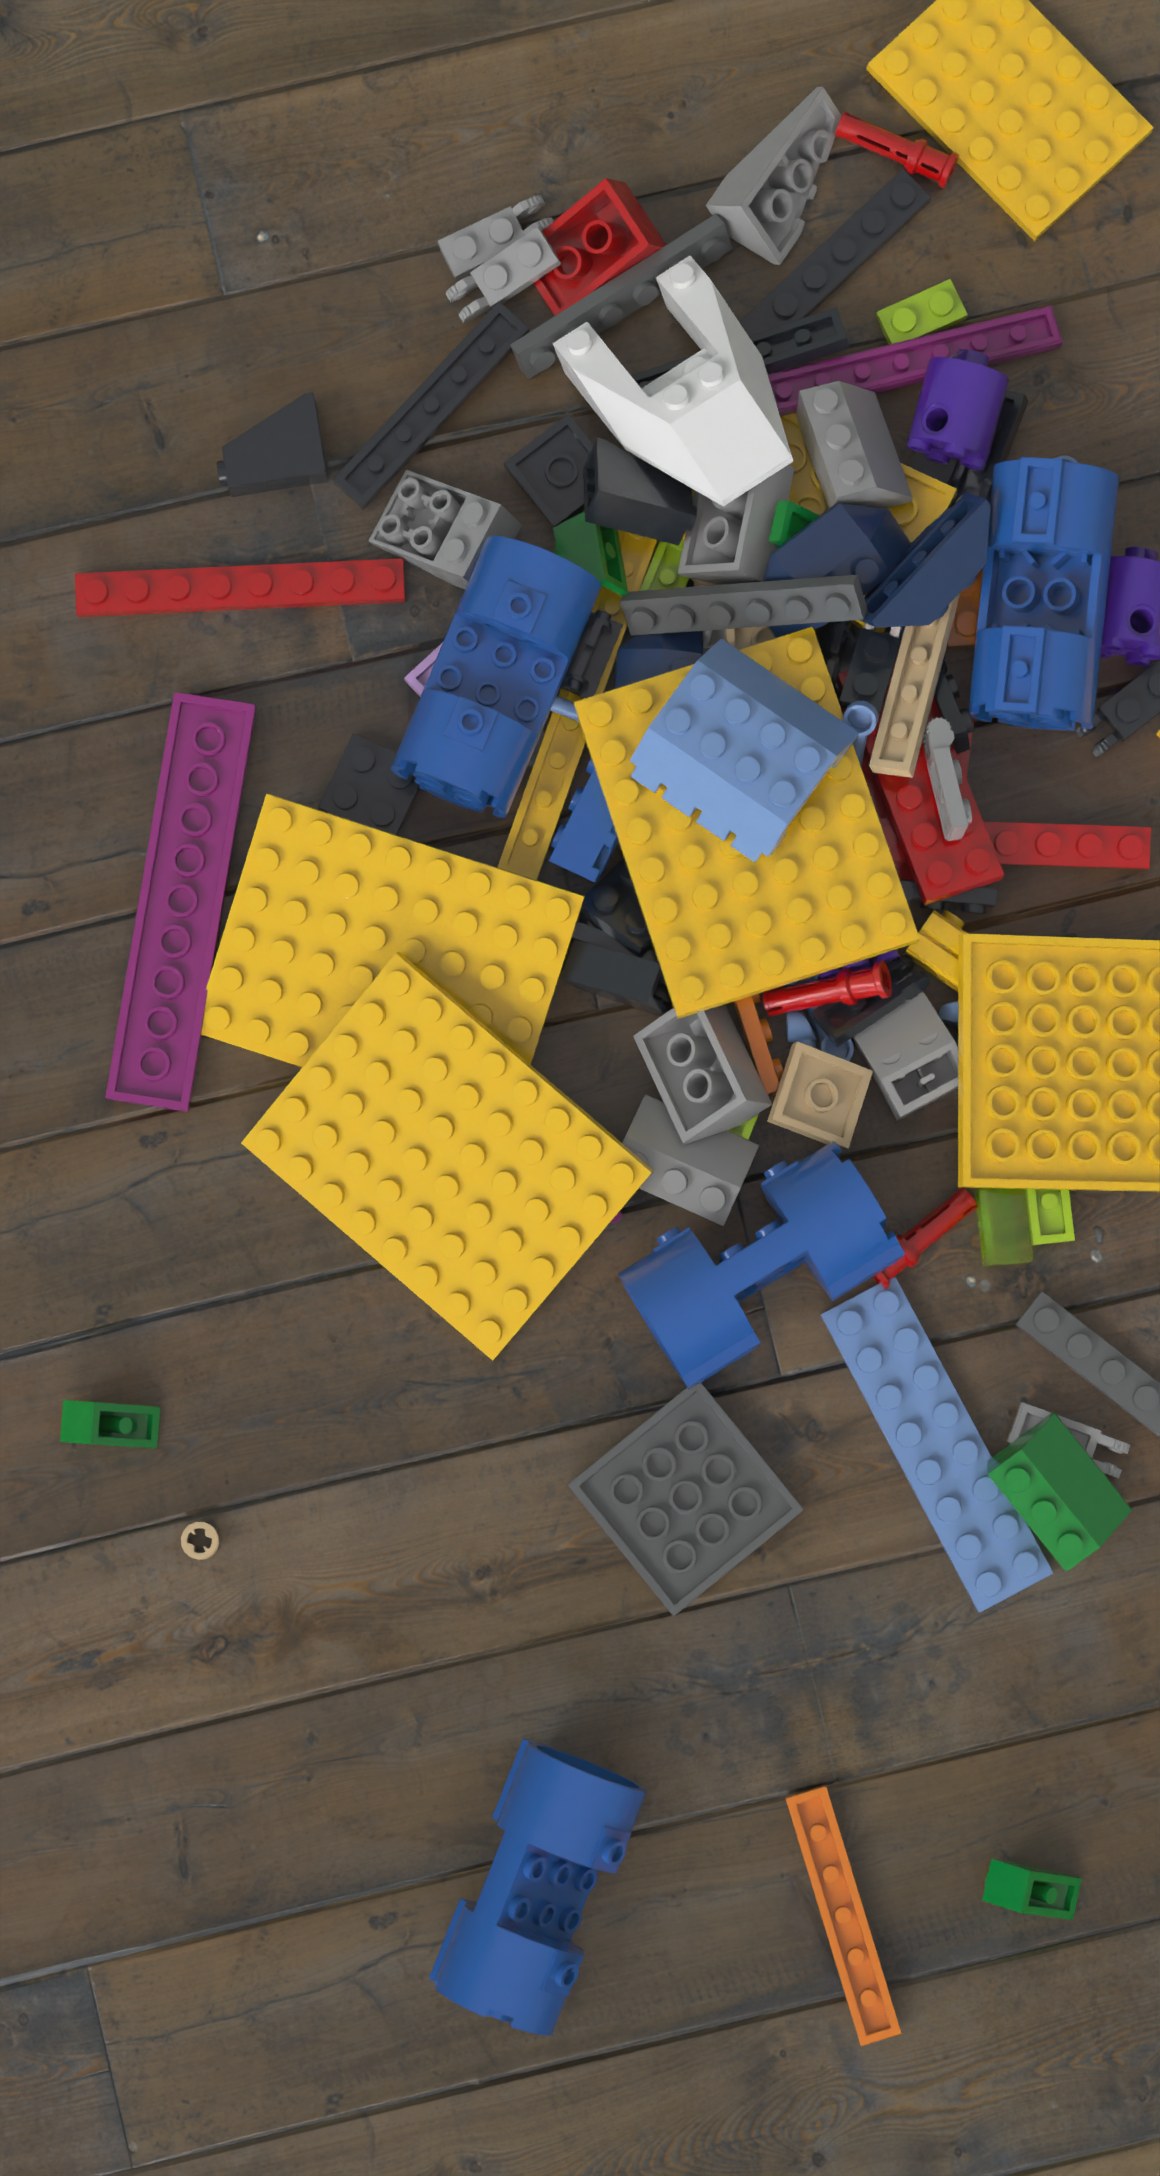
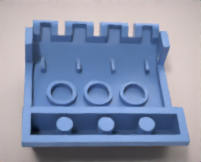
(739, 749)

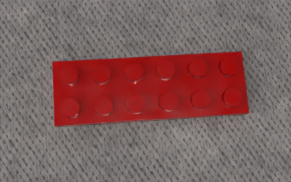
(937, 865)

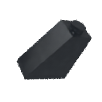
(276, 452)
(635, 496)
(617, 977)

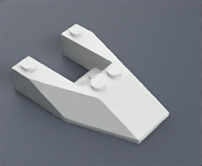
(701, 421)

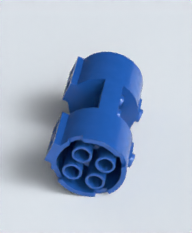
(1043, 594)
(497, 675)
(825, 1222)
(514, 1944)

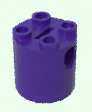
(958, 409)
(1133, 607)

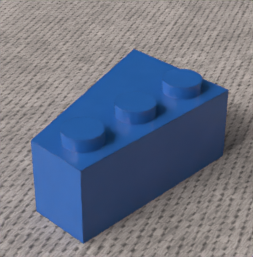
(589, 835)

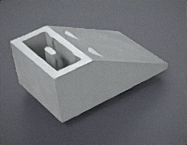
(440, 527)
(910, 1055)

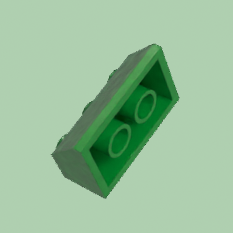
(1059, 1491)

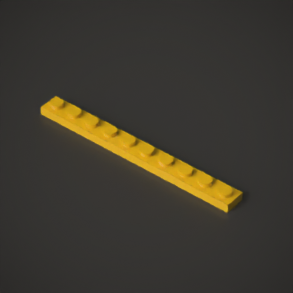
(564, 738)

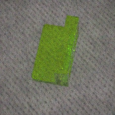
(1003, 1226)

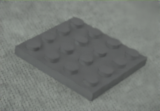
(685, 1497)

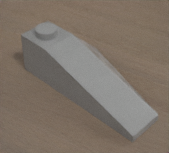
(770, 186)

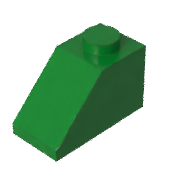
(594, 550)
(110, 1424)
(1031, 1889)

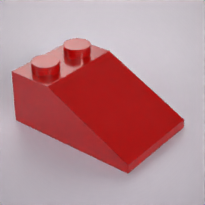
(596, 243)

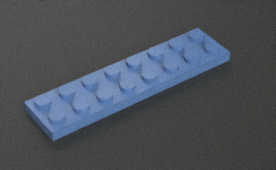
(935, 1444)

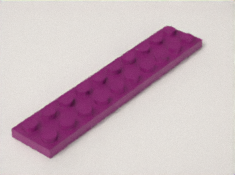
(181, 902)

